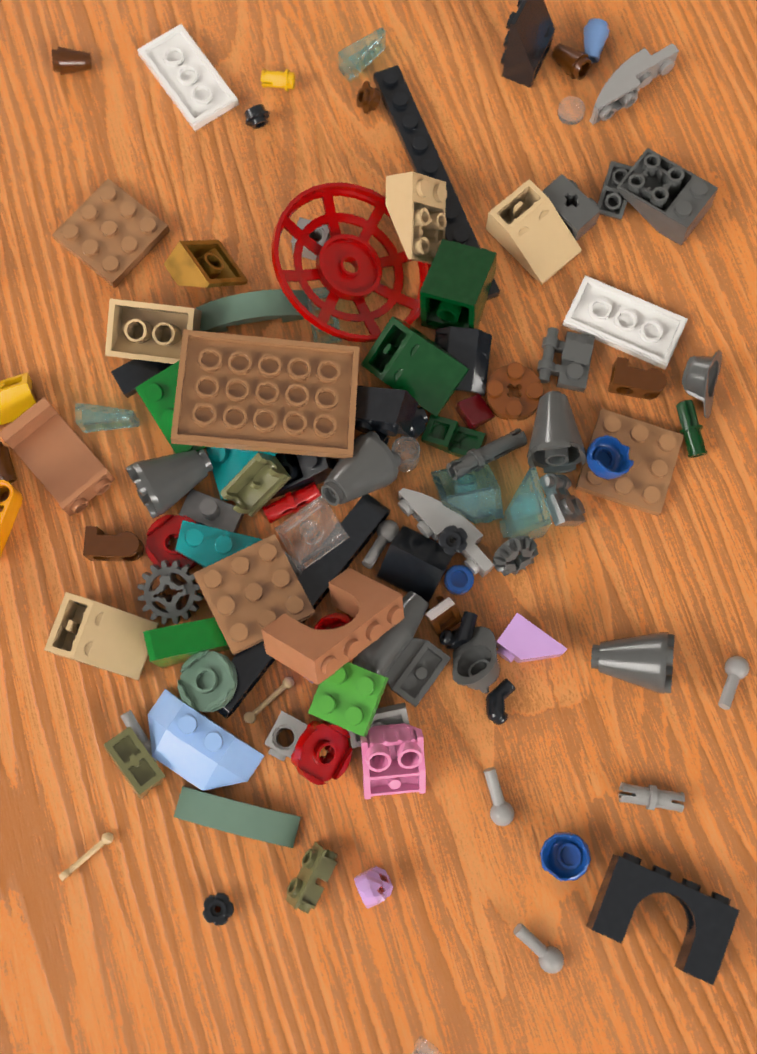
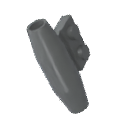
(405, 660)

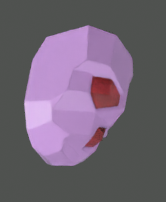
(373, 886)

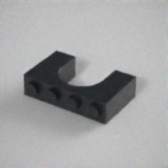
(708, 918)

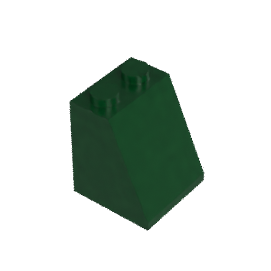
(457, 286)

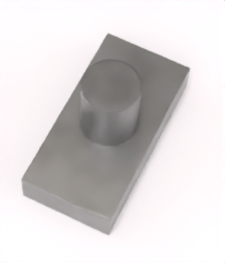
(211, 511)

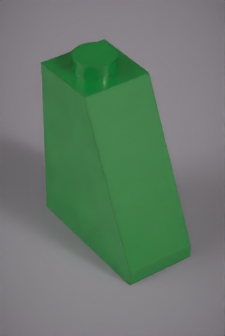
(178, 642)

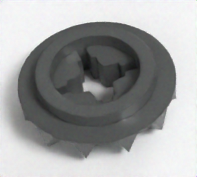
(507, 555)

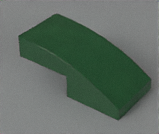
(450, 437)

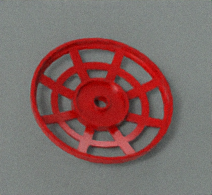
(342, 249)

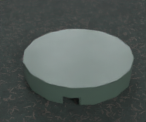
(207, 681)

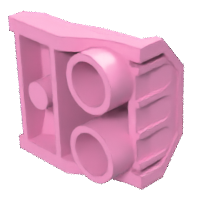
(393, 760)

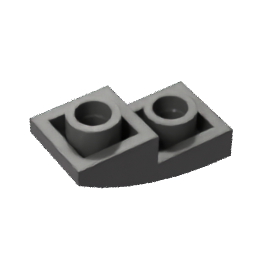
(610, 200)

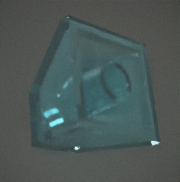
(471, 496)
(527, 511)

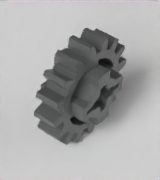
(171, 603)

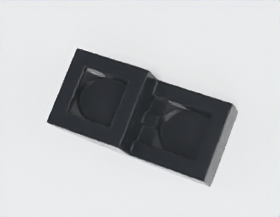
(135, 373)

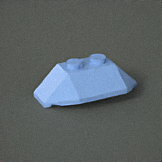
(198, 746)

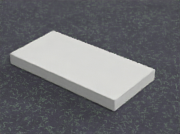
(188, 77)
(625, 322)

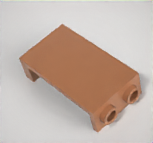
(57, 457)

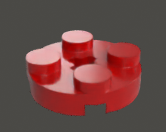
(158, 540)
(308, 748)

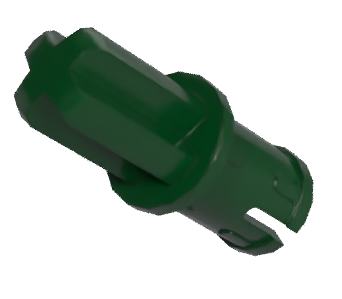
(691, 429)

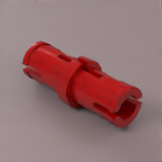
(291, 502)

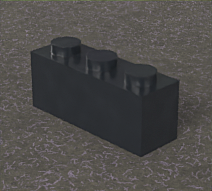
(384, 410)

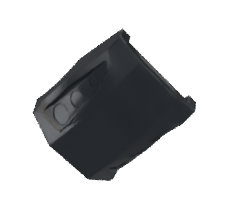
(472, 350)

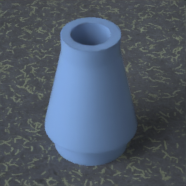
(595, 37)

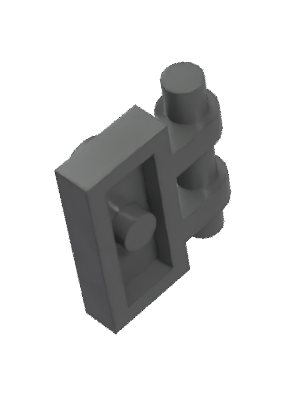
(569, 373)
(562, 506)

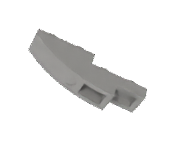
(626, 81)
(435, 517)

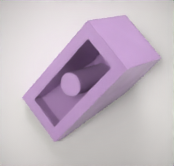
(526, 642)

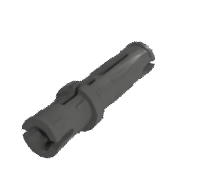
(477, 458)

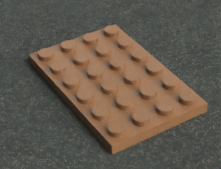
(266, 395)

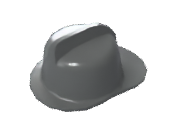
(701, 377)
(476, 661)

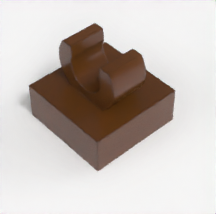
(443, 616)

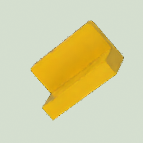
(15, 397)

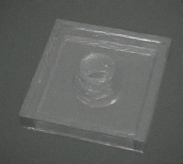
(311, 533)

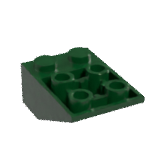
(415, 364)

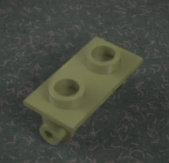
(303, 890)

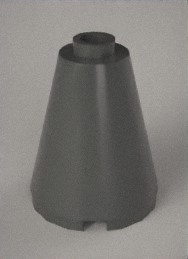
(555, 436)

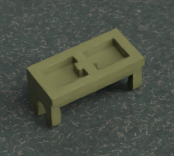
(256, 484)
(134, 762)

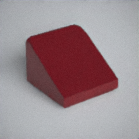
(474, 411)

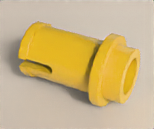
(278, 79)

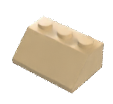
(148, 330)

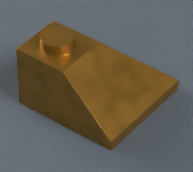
(203, 265)

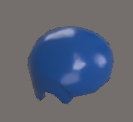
(608, 457)
(565, 856)

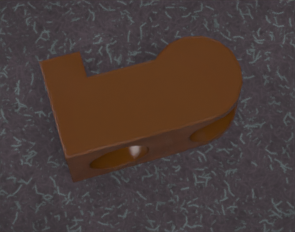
(635, 381)
(118, 547)

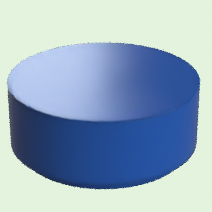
(458, 580)

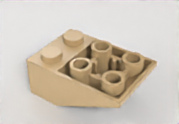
(418, 213)
(533, 232)
(100, 636)

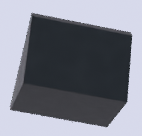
(414, 563)

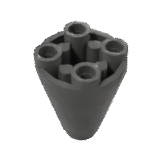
(367, 471)
(168, 478)
(638, 660)

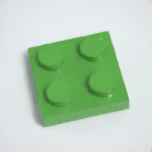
(349, 698)

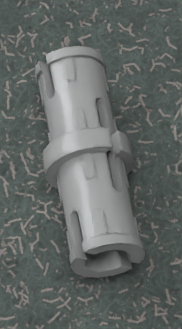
(651, 797)

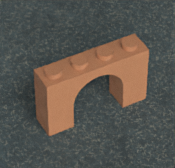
(322, 652)

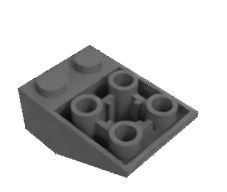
(667, 195)

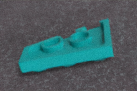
(208, 544)

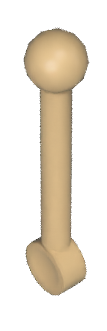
(250, 717)
(107, 838)

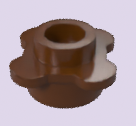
(368, 98)

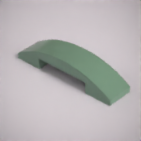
(249, 308)
(237, 817)

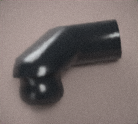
(461, 635)
(495, 702)

